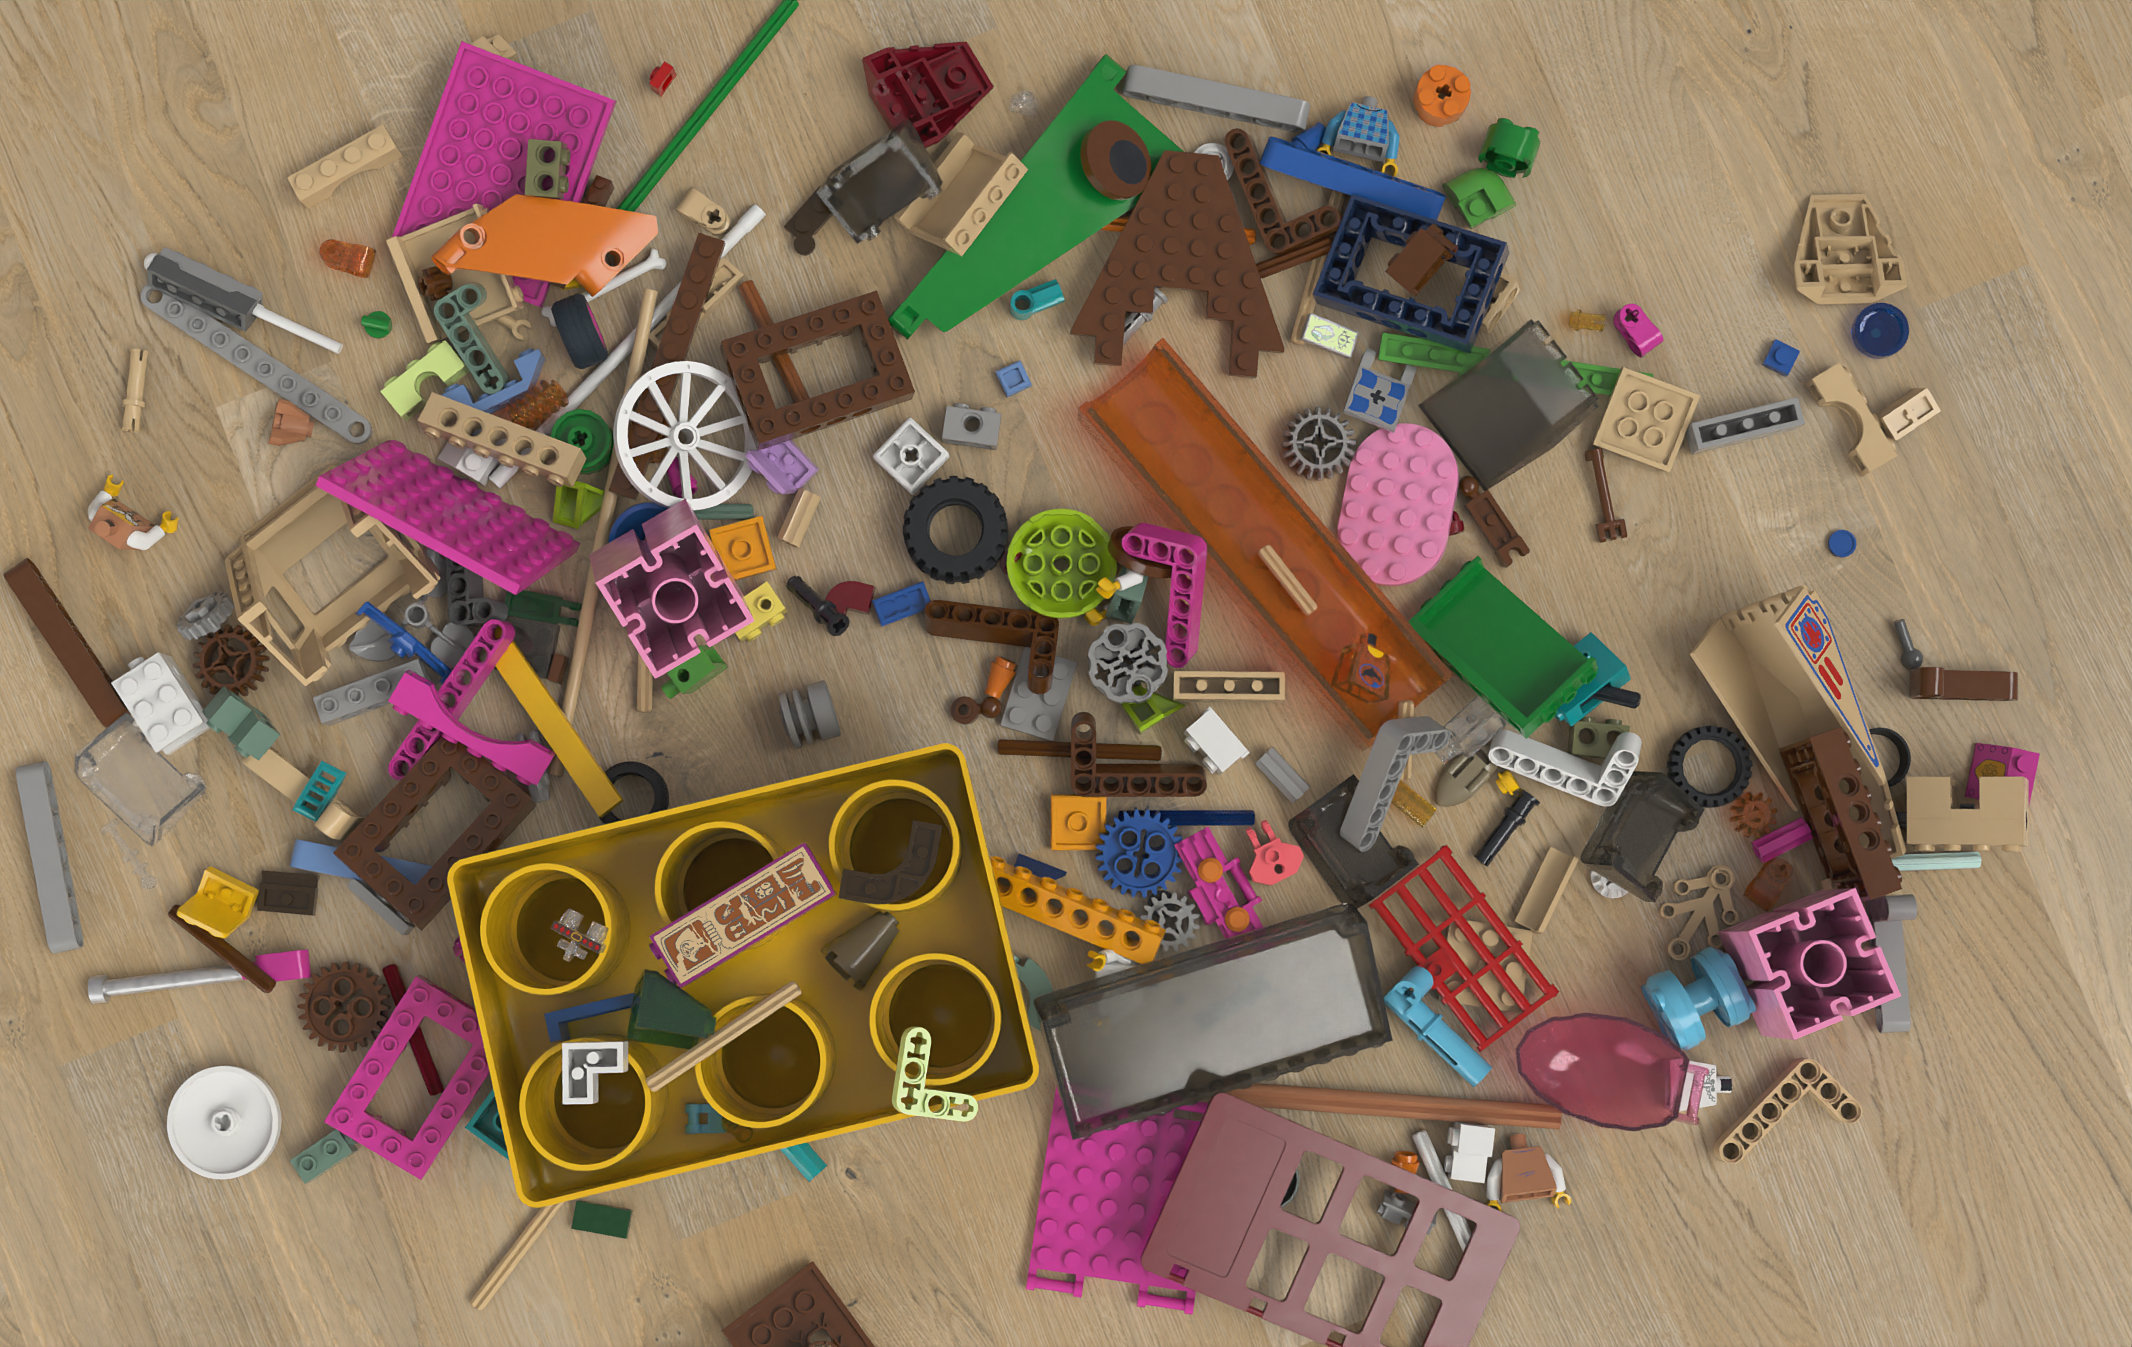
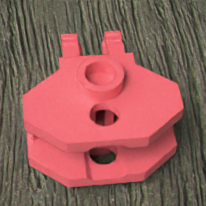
(1271, 854)

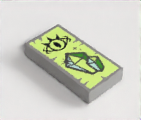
(1329, 335)

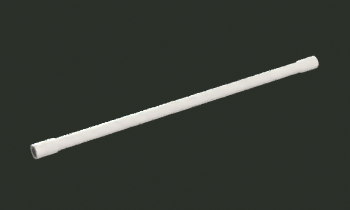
(743, 226)

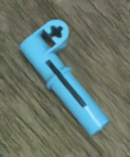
(1431, 1027)

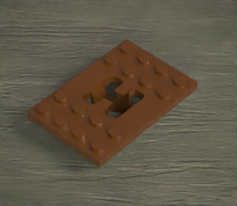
(795, 1313)

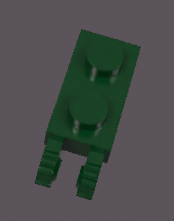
(540, 607)

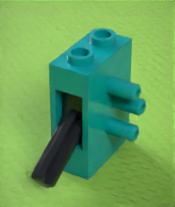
(1604, 687)

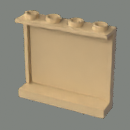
(971, 193)
(413, 254)

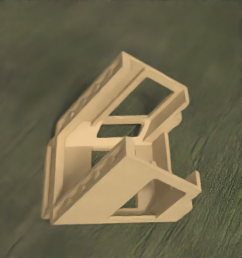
(287, 537)

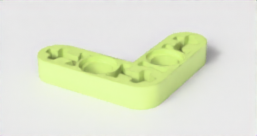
(920, 1094)

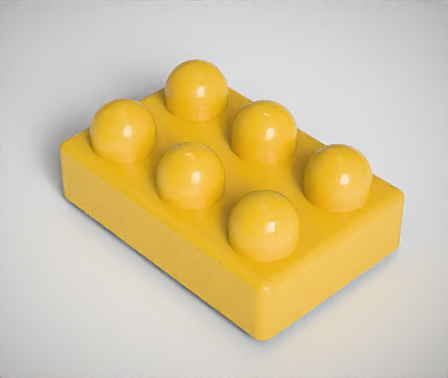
(805, 1069)

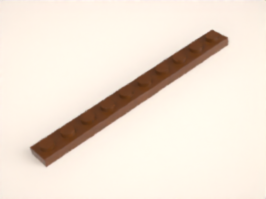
(672, 348)

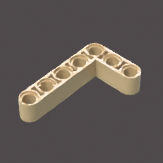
(336, 821)
(1781, 1105)

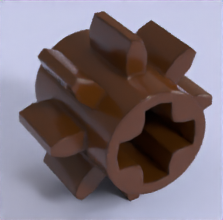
(434, 283)

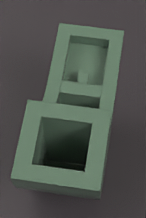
(1036, 983)

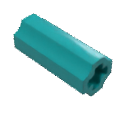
(805, 1160)

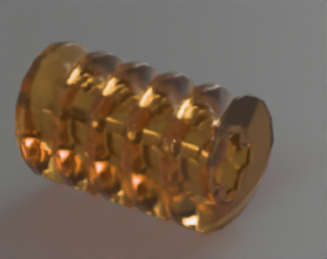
(538, 406)

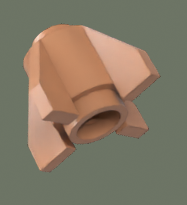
(289, 424)

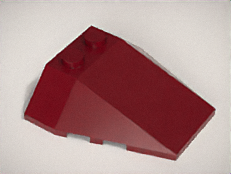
(927, 86)

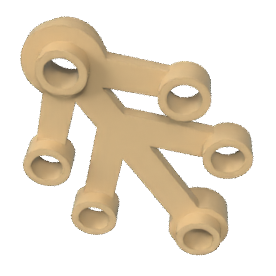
(1702, 909)

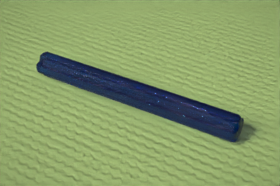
(1202, 817)

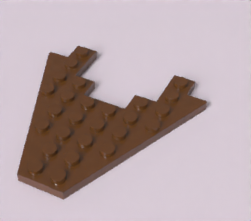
(1183, 239)

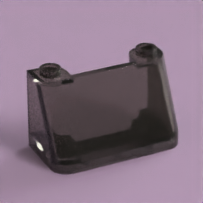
(880, 181)
(1638, 833)
(1350, 874)

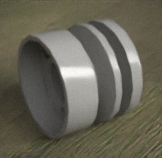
(809, 714)

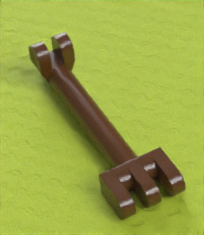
(1610, 523)

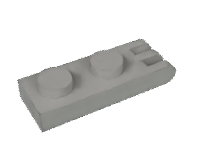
(381, 906)

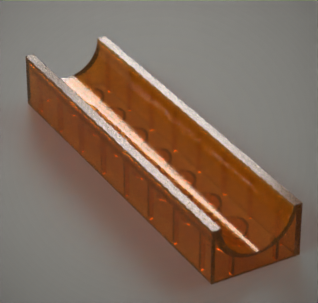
(1220, 486)

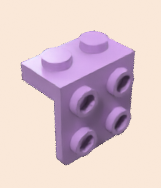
(782, 466)

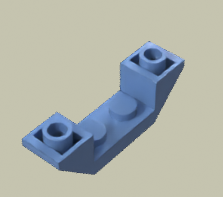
(529, 366)

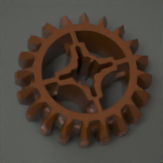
(220, 640)

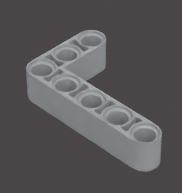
(1382, 774)
(1886, 920)

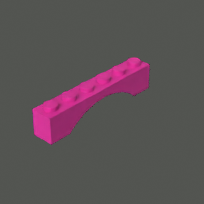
(420, 698)

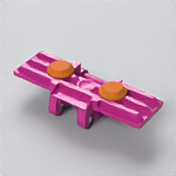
(1212, 894)

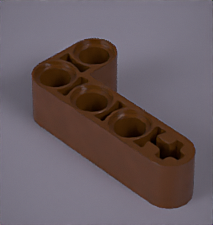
(1963, 685)

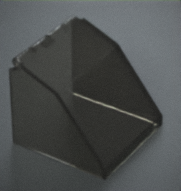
(1510, 405)

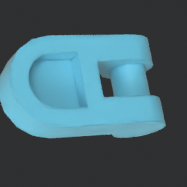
(714, 1119)

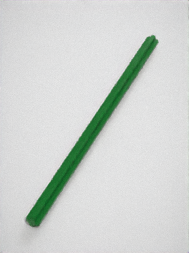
(708, 105)

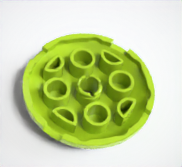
(1055, 536)

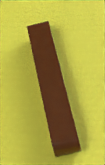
(66, 641)

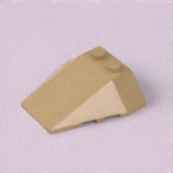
(1846, 253)

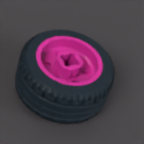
(579, 331)

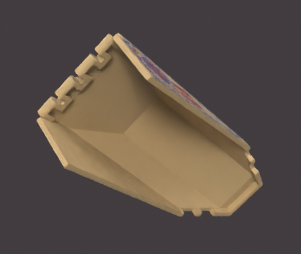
(1788, 682)

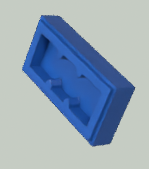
(901, 604)

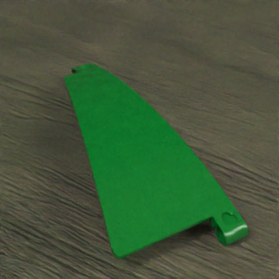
(1042, 215)

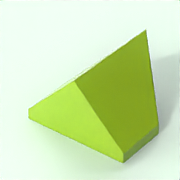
(576, 504)
(1150, 711)

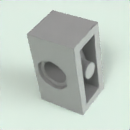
(985, 437)

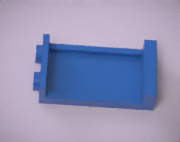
(557, 1020)

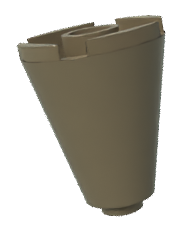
(862, 948)

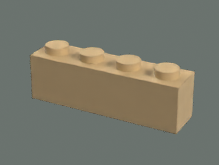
(1228, 686)

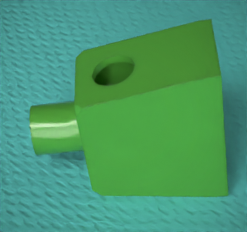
(701, 669)

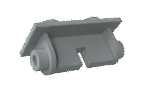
(1397, 1206)

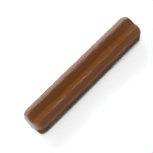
(1294, 257)

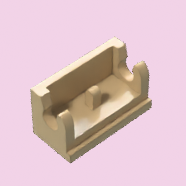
(1908, 413)

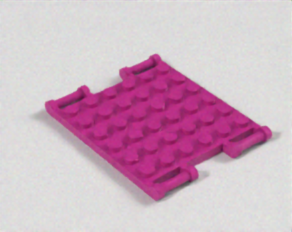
(1104, 1201)

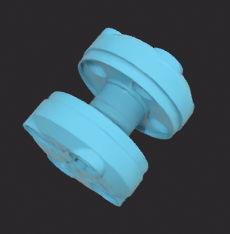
(1716, 989)

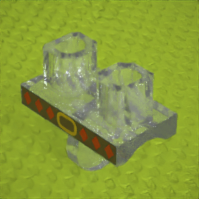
(568, 927)

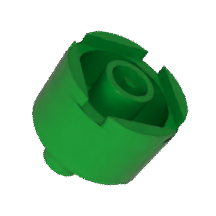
(1509, 148)

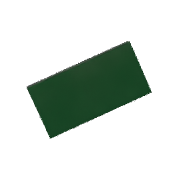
(601, 1219)

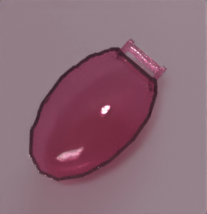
(1609, 1072)

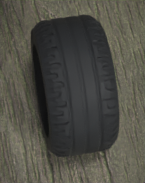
(661, 792)

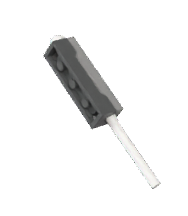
(219, 295)

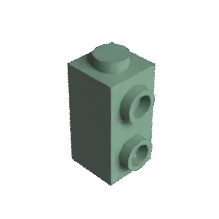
(323, 1155)

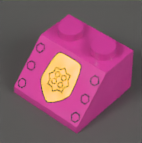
(2000, 762)

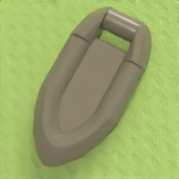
(1463, 778)

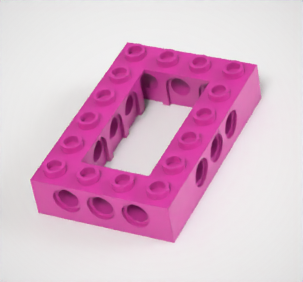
(349, 1111)

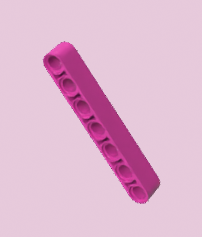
(455, 685)

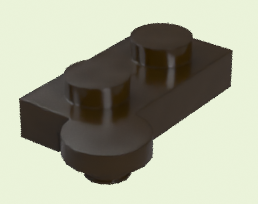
(808, 222)

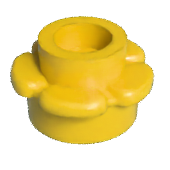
(1507, 782)

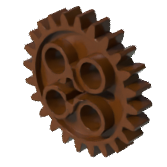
(360, 1025)

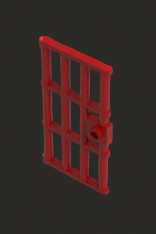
(1446, 961)

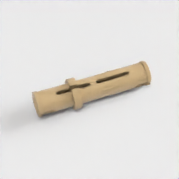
(134, 392)

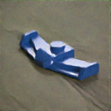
(403, 642)

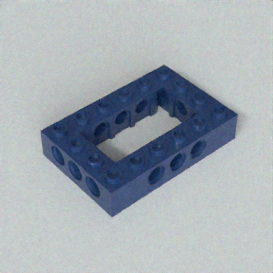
(1372, 219)

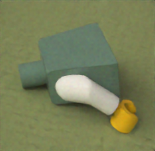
(1125, 596)

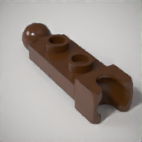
(1492, 521)

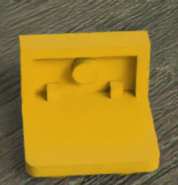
(219, 903)

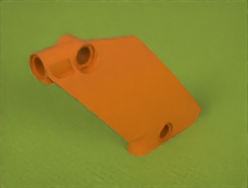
(549, 241)

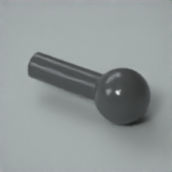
(1911, 657)

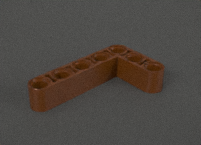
(1269, 201)
(947, 618)
(1126, 772)

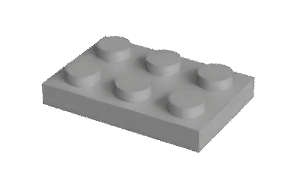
(1037, 713)

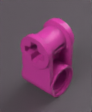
(1639, 332)

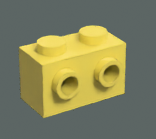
(765, 609)

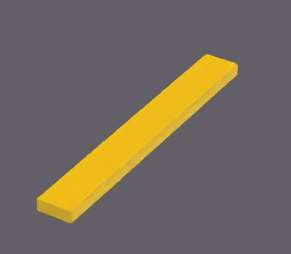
(557, 730)

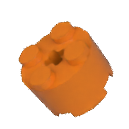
(1449, 82)

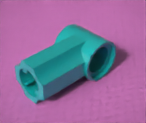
(1038, 298)

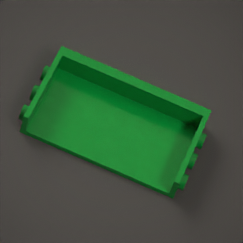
(1502, 648)

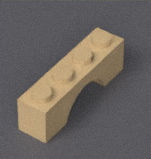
(322, 177)
(1871, 445)

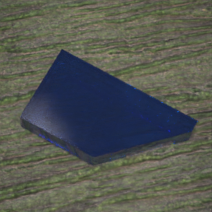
(1039, 868)

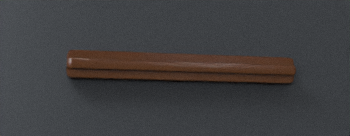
(227, 954)

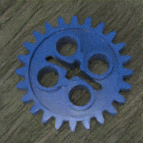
(1115, 849)

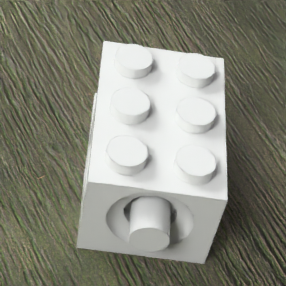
(162, 702)

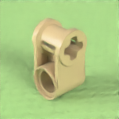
(701, 210)

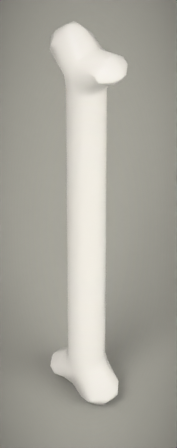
(651, 262)

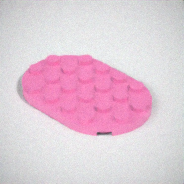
(1399, 504)

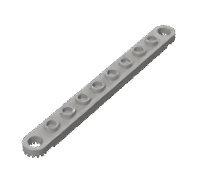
(259, 365)

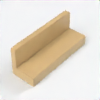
(1545, 890)

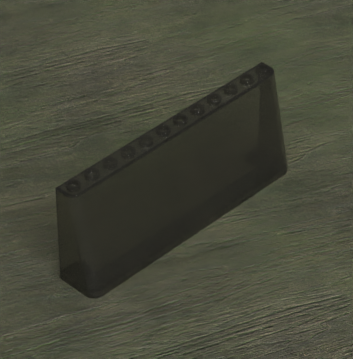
(1213, 1019)

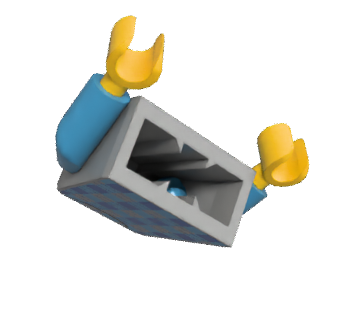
(1363, 133)

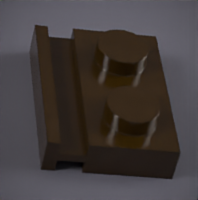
(288, 893)

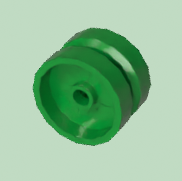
(598, 436)

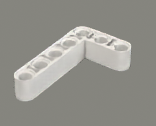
(1565, 771)

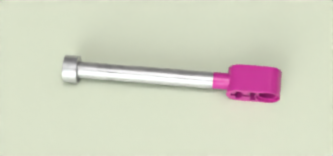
(279, 966)

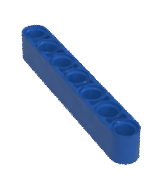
(1350, 178)

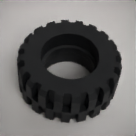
(948, 493)

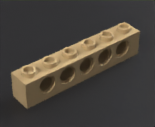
(442, 410)

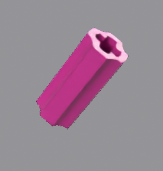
(1781, 840)

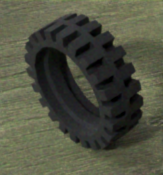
(1728, 739)

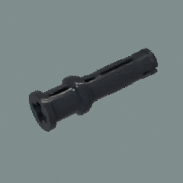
(823, 611)
(1513, 817)

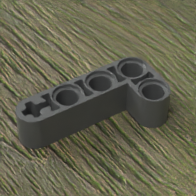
(470, 599)

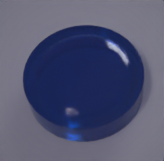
(1880, 330)

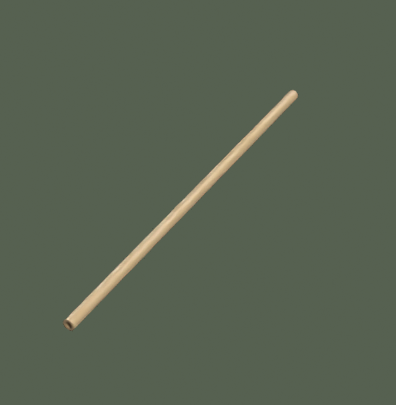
(603, 530)

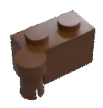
(1420, 258)

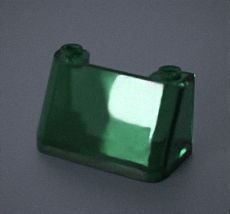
(667, 1014)

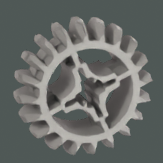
(1305, 444)

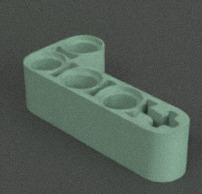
(476, 340)

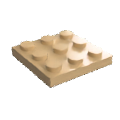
(1645, 419)
(1475, 963)

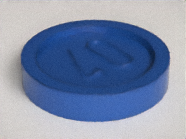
(1842, 543)

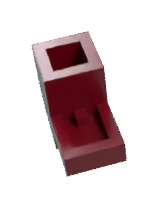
(852, 597)

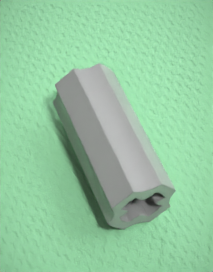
(1282, 775)

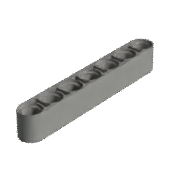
(1216, 98)
(49, 857)

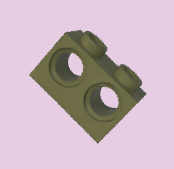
(538, 169)
(1598, 745)

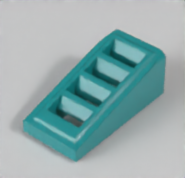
(305, 796)

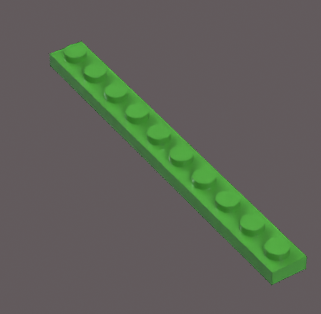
(1437, 356)

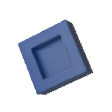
(1780, 357)

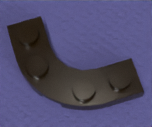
(904, 879)

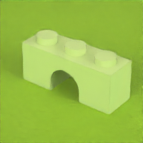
(404, 391)

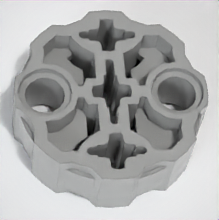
(1150, 677)

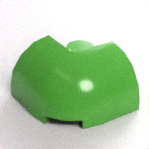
(1479, 195)

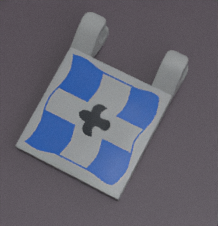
(1377, 396)

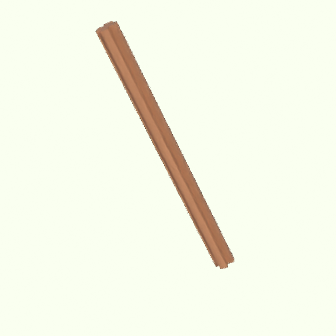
(1401, 1105)

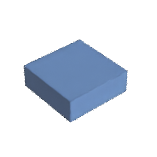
(1013, 379)

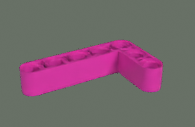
(1181, 587)

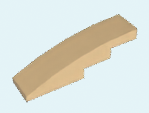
(724, 281)

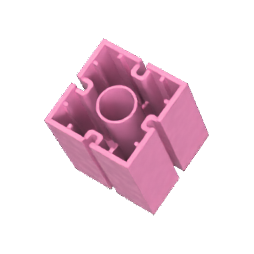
(670, 588)
(1810, 963)

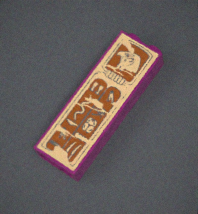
(741, 916)

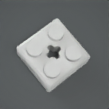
(911, 438)

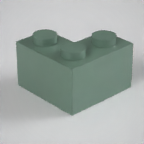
(243, 723)

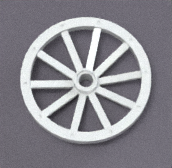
(624, 454)

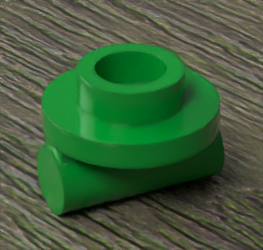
(377, 324)

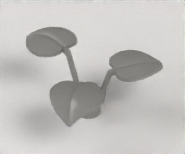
(449, 647)

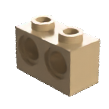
(1502, 298)

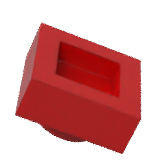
(661, 78)

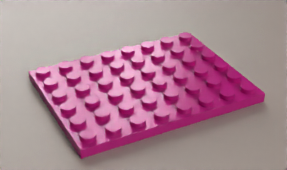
(482, 141)
(450, 515)

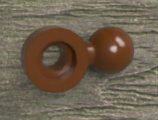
(989, 708)

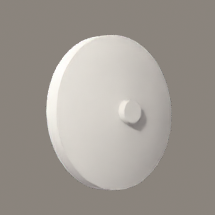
(224, 1122)

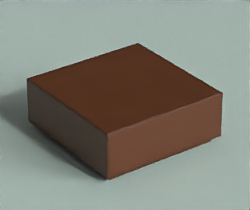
(558, 668)

